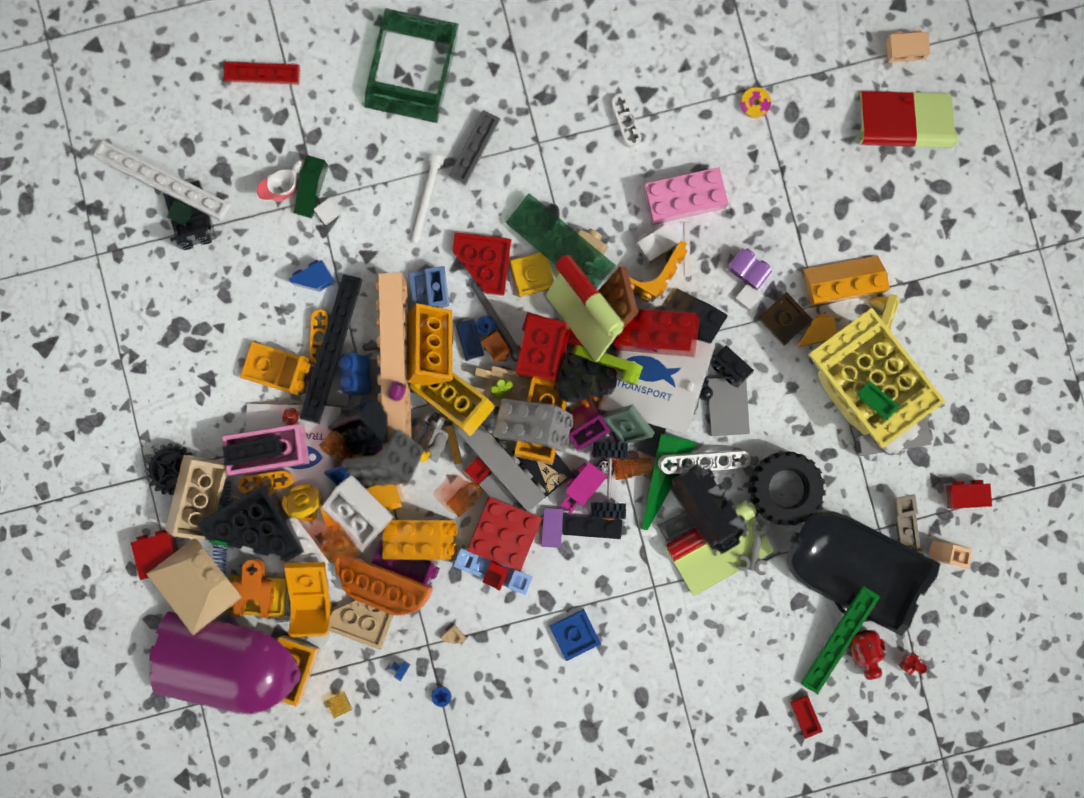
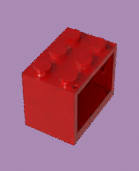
(542, 348)

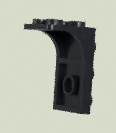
(198, 228)

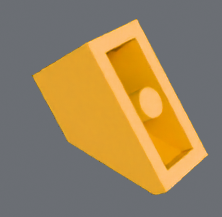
(818, 331)

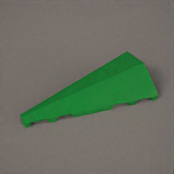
(660, 481)

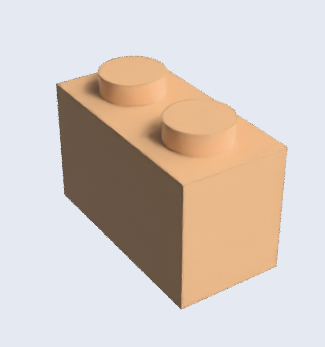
(907, 46)

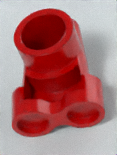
(912, 662)

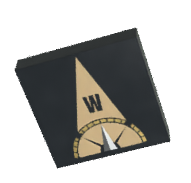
(549, 475)

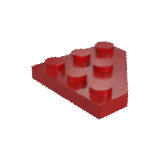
(484, 259)

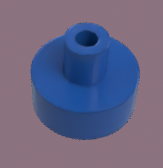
(400, 669)

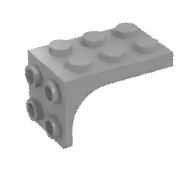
(533, 424)

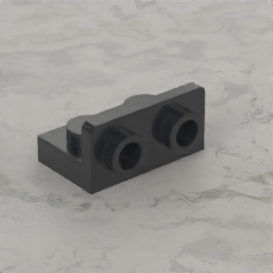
(731, 366)

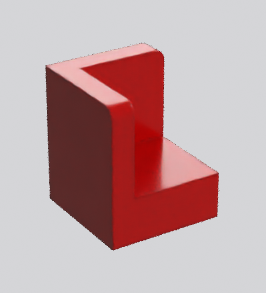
(495, 575)

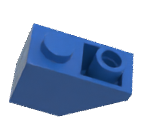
(315, 277)

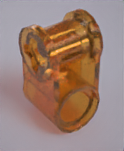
(462, 500)

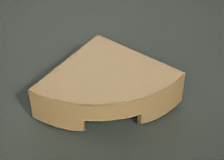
(453, 635)

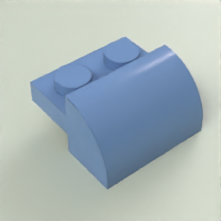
(430, 287)

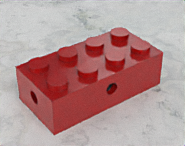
(660, 333)

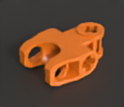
(254, 587)

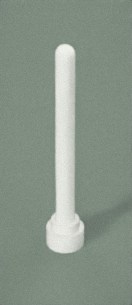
(435, 162)

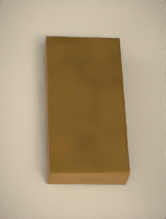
(453, 443)

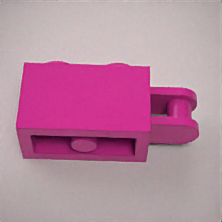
(583, 486)

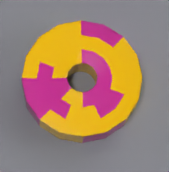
(759, 95)

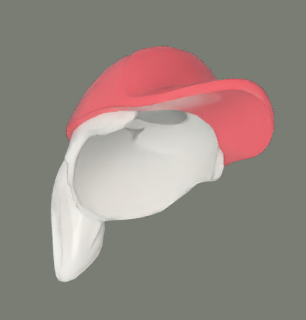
(280, 184)

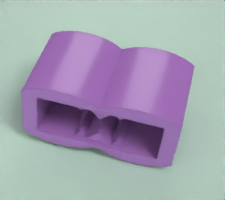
(749, 269)

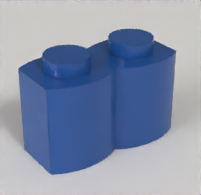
(354, 374)

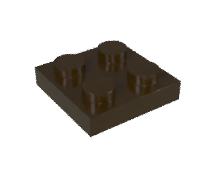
(785, 319)

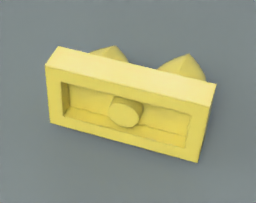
(888, 306)

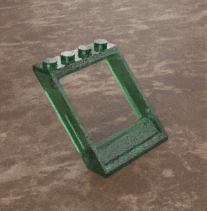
(405, 100)

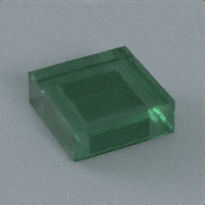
(179, 213)

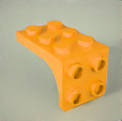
(649, 290)
(276, 368)
(420, 540)
(308, 599)

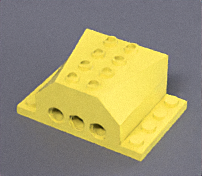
(871, 352)

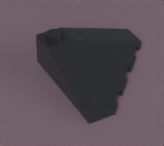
(256, 523)

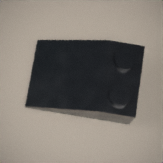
(710, 317)

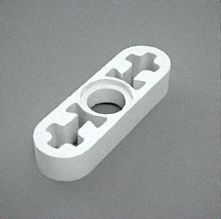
(635, 132)

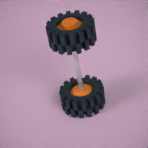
(609, 451)

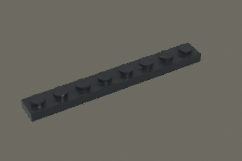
(331, 349)

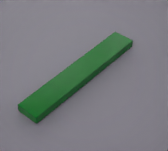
(840, 639)

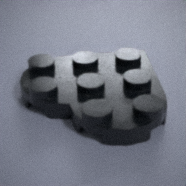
(583, 378)

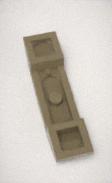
(907, 522)

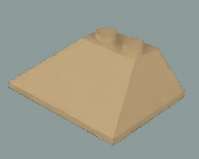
(194, 586)

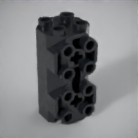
(709, 509)

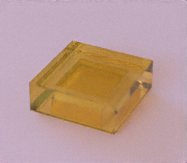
(339, 704)

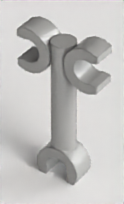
(752, 564)

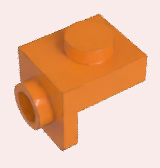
(496, 346)

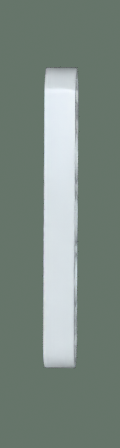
(713, 461)

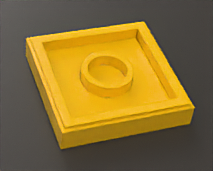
(532, 274)

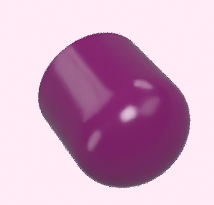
(396, 391)

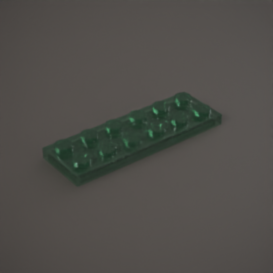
(556, 239)

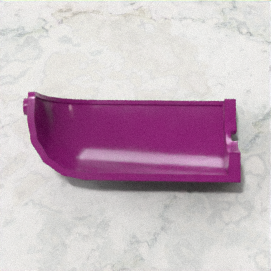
(221, 666)

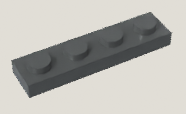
(474, 147)

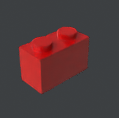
(968, 495)

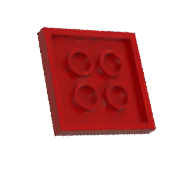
(504, 534)

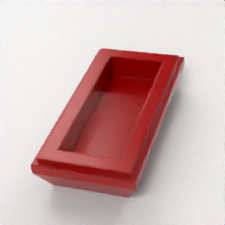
(806, 716)

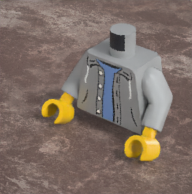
(430, 438)

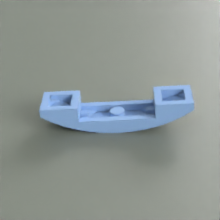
(478, 565)

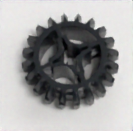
(165, 473)

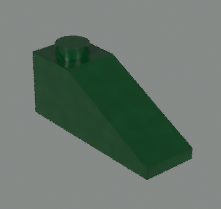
(310, 186)

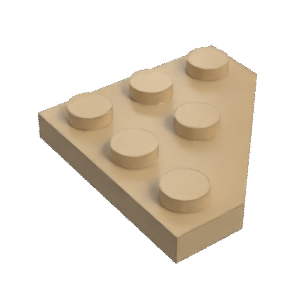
(361, 623)

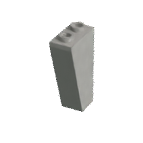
(867, 445)

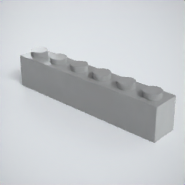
(504, 466)

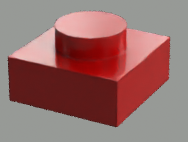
(477, 470)

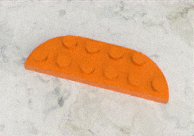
(382, 587)

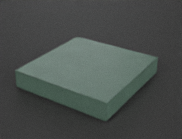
(628, 424)

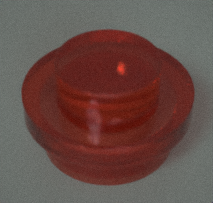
(290, 416)

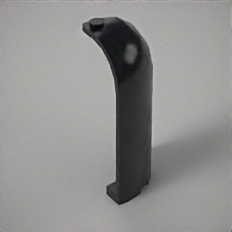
(842, 554)

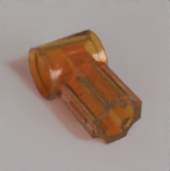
(334, 446)
(628, 468)

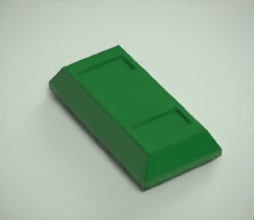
(878, 400)

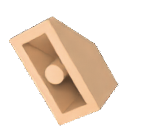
(950, 554)

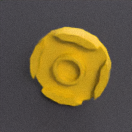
(302, 502)

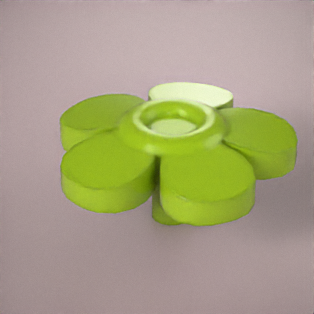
(502, 389)

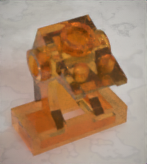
(339, 545)

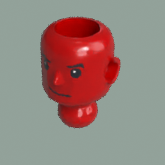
(867, 651)

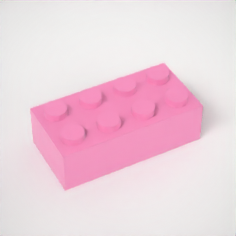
(685, 196)
(293, 444)

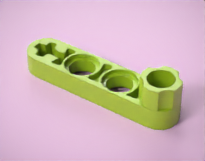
(630, 370)

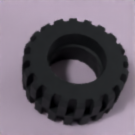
(811, 480)

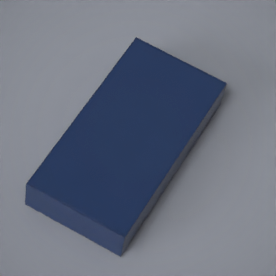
(470, 340)

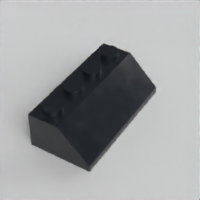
(362, 426)

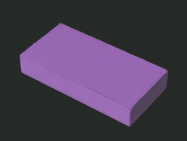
(552, 527)

